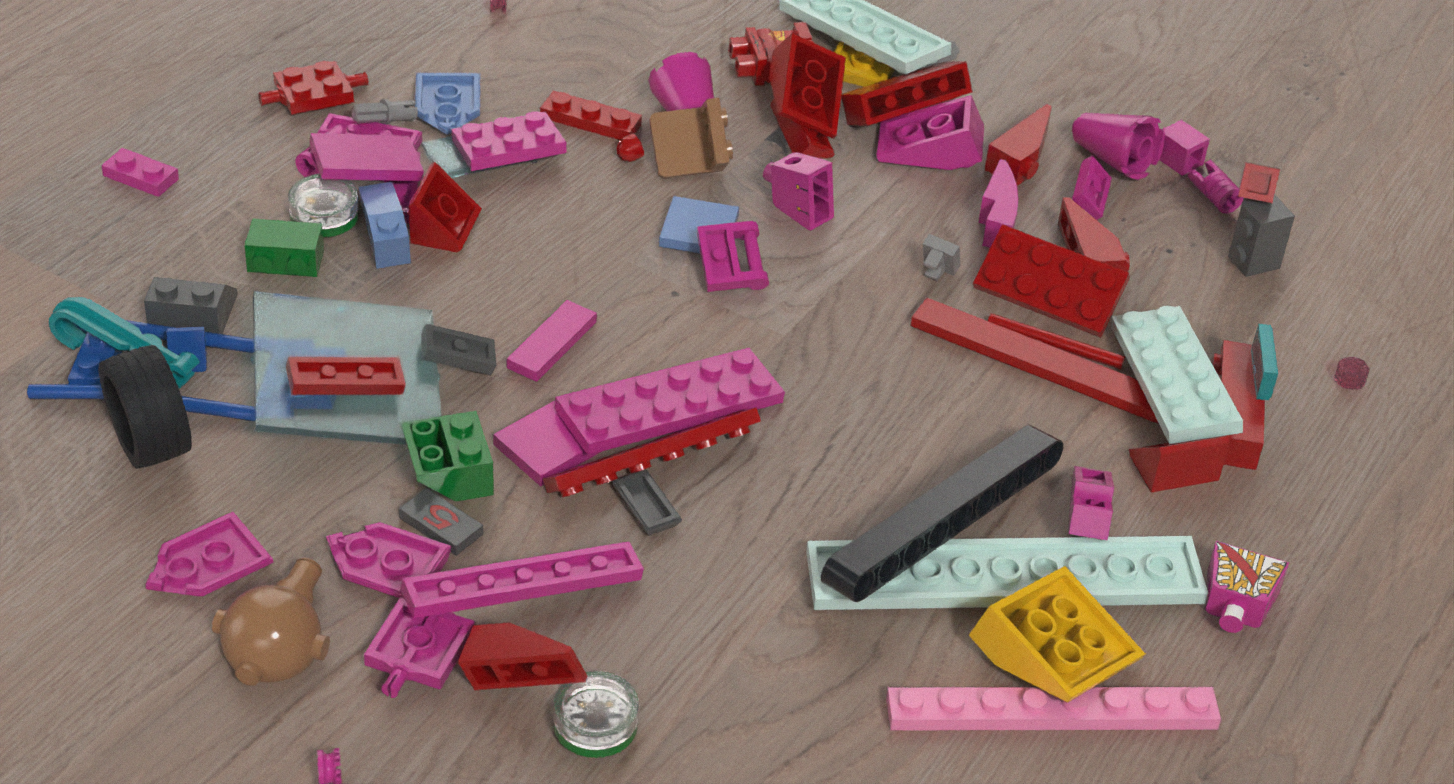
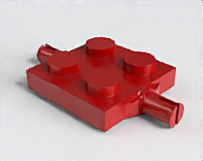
(313, 87)

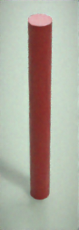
(1066, 344)

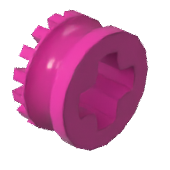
(327, 767)

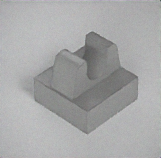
(940, 257)

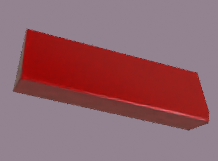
(803, 139)

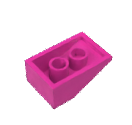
(934, 137)

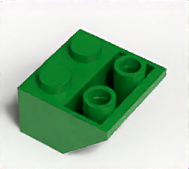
(451, 455)

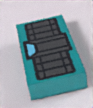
(1264, 362)

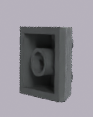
(1260, 236)
(189, 304)

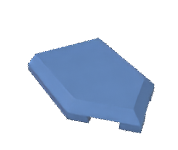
(447, 99)

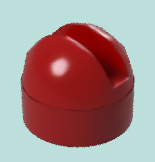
(630, 148)

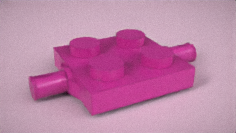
(417, 647)

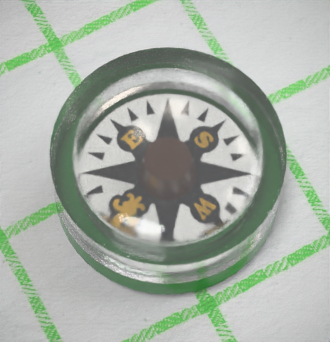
(324, 202)
(596, 715)

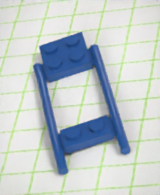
(85, 380)

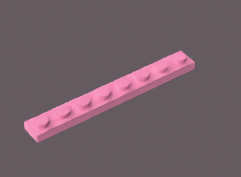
(1038, 710)

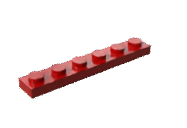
(639, 457)

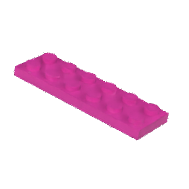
(667, 400)

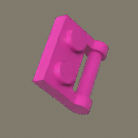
(721, 258)

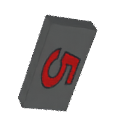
(441, 521)

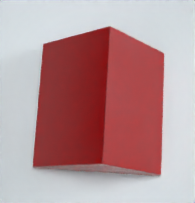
(441, 212)
(1181, 464)

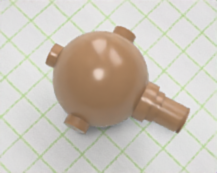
(274, 628)

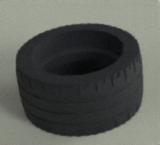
(145, 406)

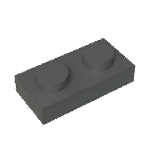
(458, 349)

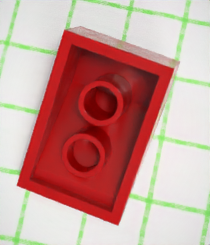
(807, 83)

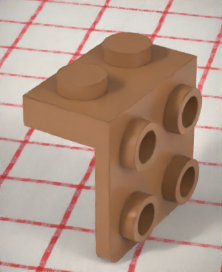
(691, 140)

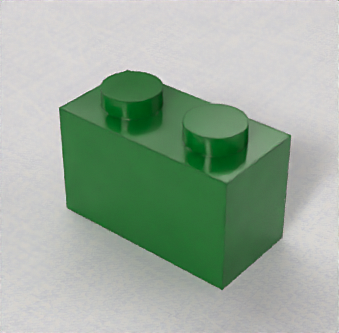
(284, 247)

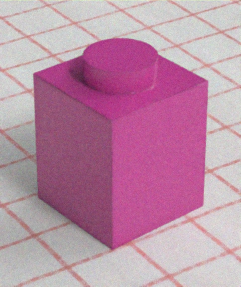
(1183, 147)

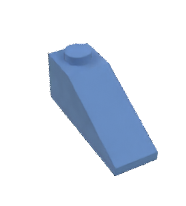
(385, 224)

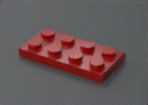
(1051, 280)

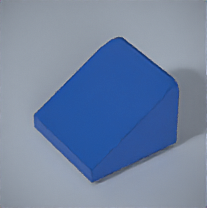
(189, 340)

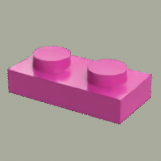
(140, 172)
(1092, 187)

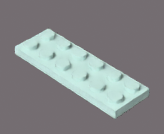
(871, 31)
(1176, 375)

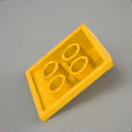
(1055, 637)

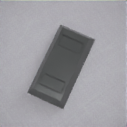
(647, 502)

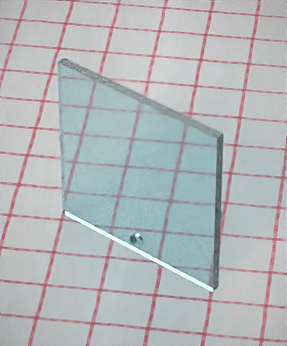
(338, 328)

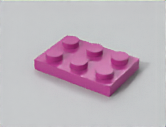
(508, 140)

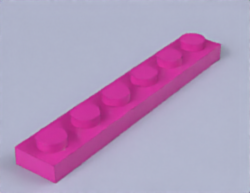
(521, 579)

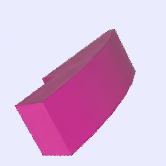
(999, 202)
(1091, 503)

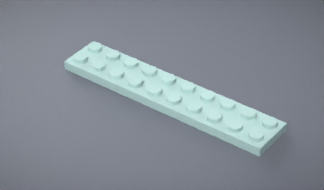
(989, 569)

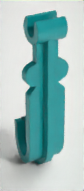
(113, 331)

